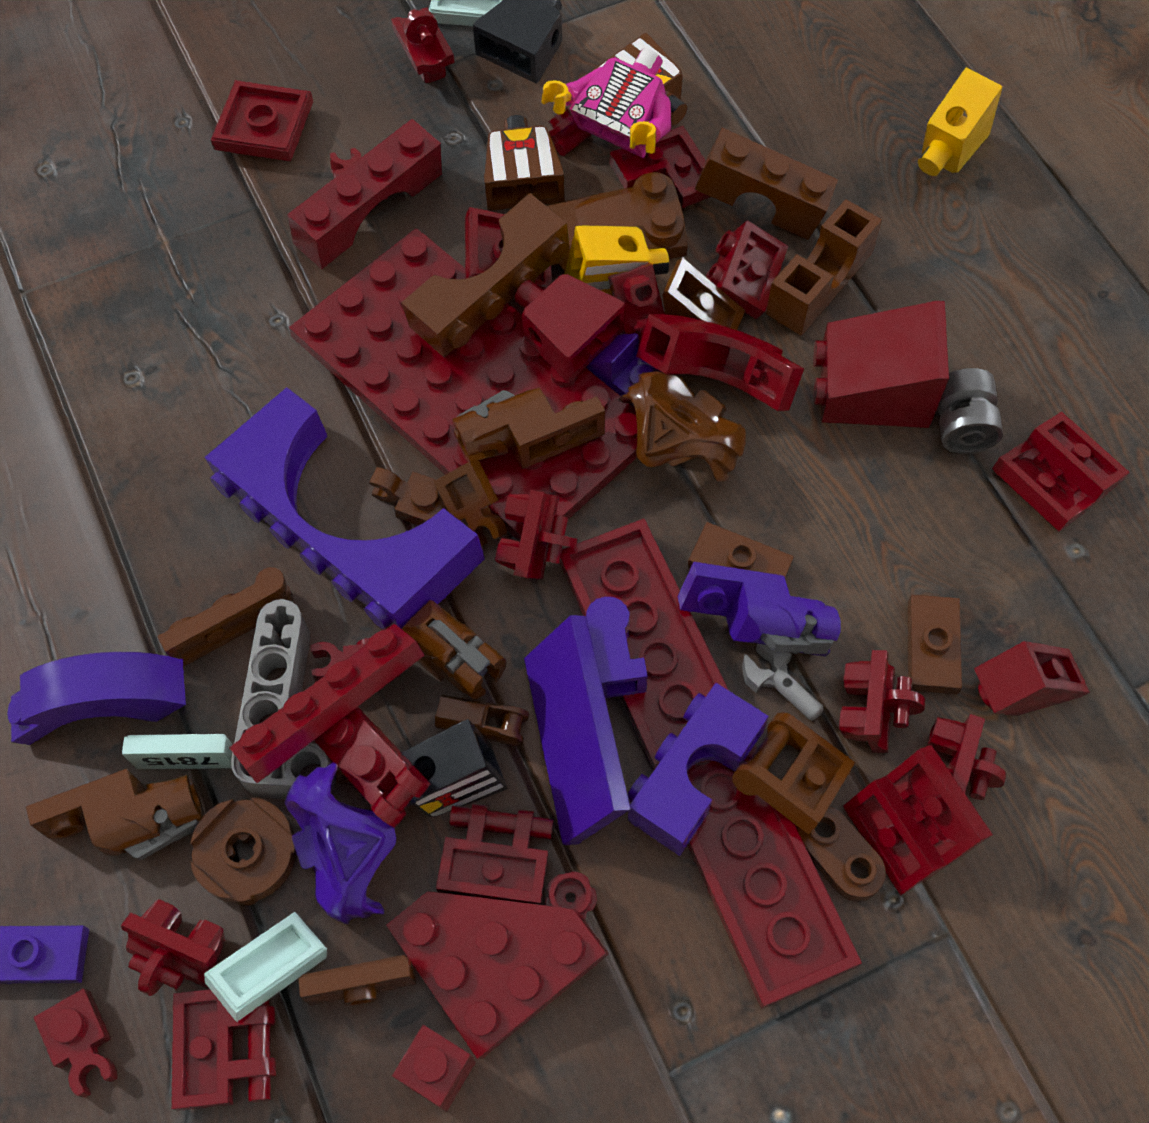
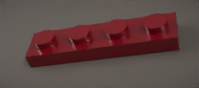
(326, 702)

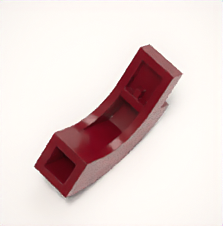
(721, 353)

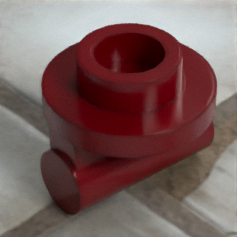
(566, 133)

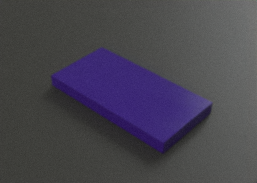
(576, 732)

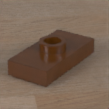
(733, 550)
(934, 644)
(357, 982)

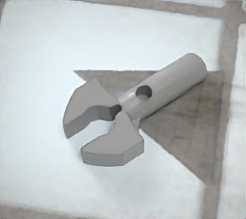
(780, 680)

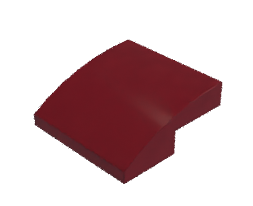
(1060, 471)
(917, 819)

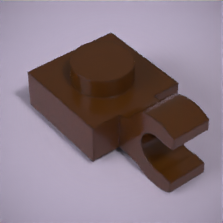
(415, 499)

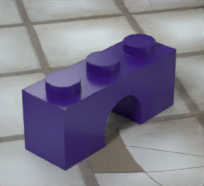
(717, 729)

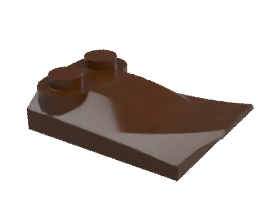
(648, 205)

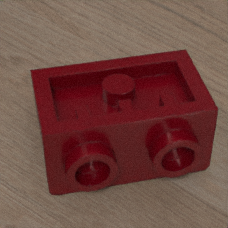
(748, 266)

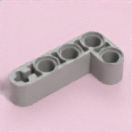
(267, 697)

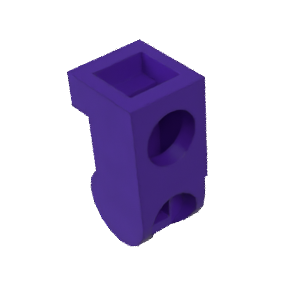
(609, 634)

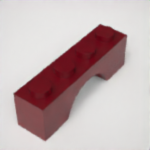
(330, 217)

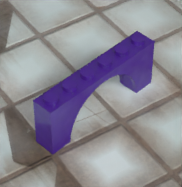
(388, 574)

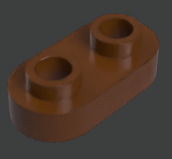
(837, 853)

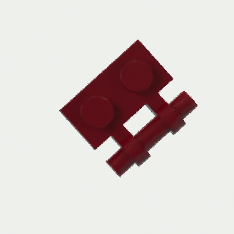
(494, 869)
(204, 1052)

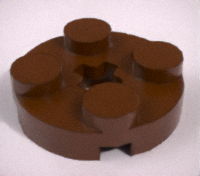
(248, 879)

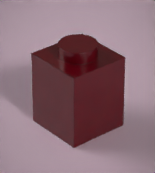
(434, 1068)

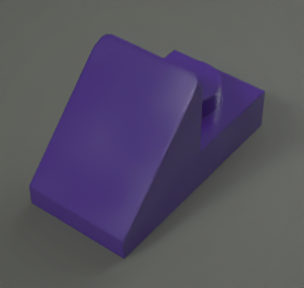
(619, 364)

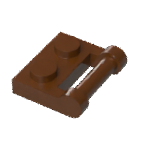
(808, 782)

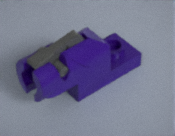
(760, 609)

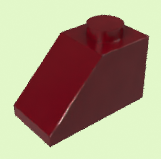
(1029, 679)

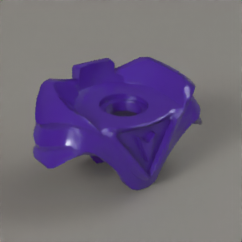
(340, 843)

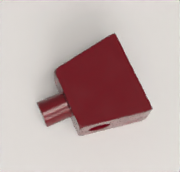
(569, 322)

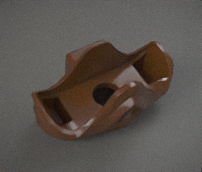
(682, 426)

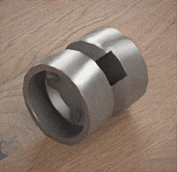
(969, 412)

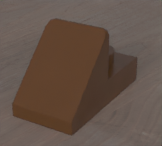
(696, 297)

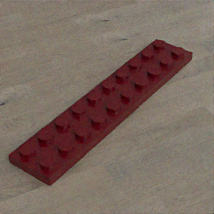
(745, 847)

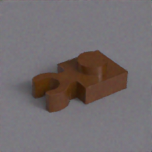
(467, 497)

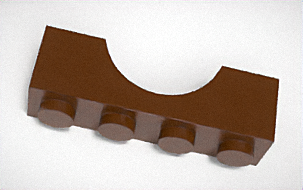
(452, 309)

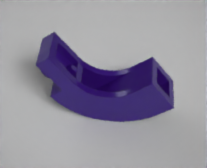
(95, 686)

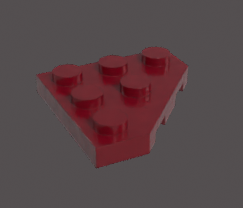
(494, 959)

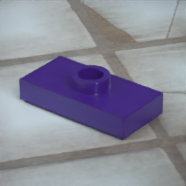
(42, 954)

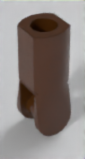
(455, 710)

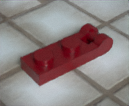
(373, 765)

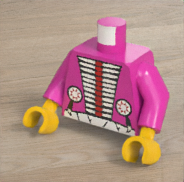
(618, 102)

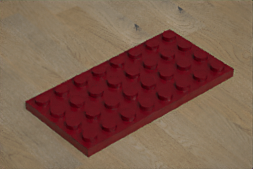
(418, 392)

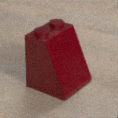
(883, 367)

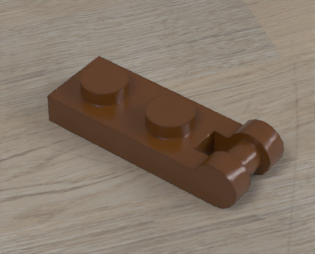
(225, 620)

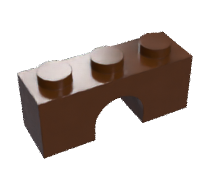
(744, 166)
(811, 284)

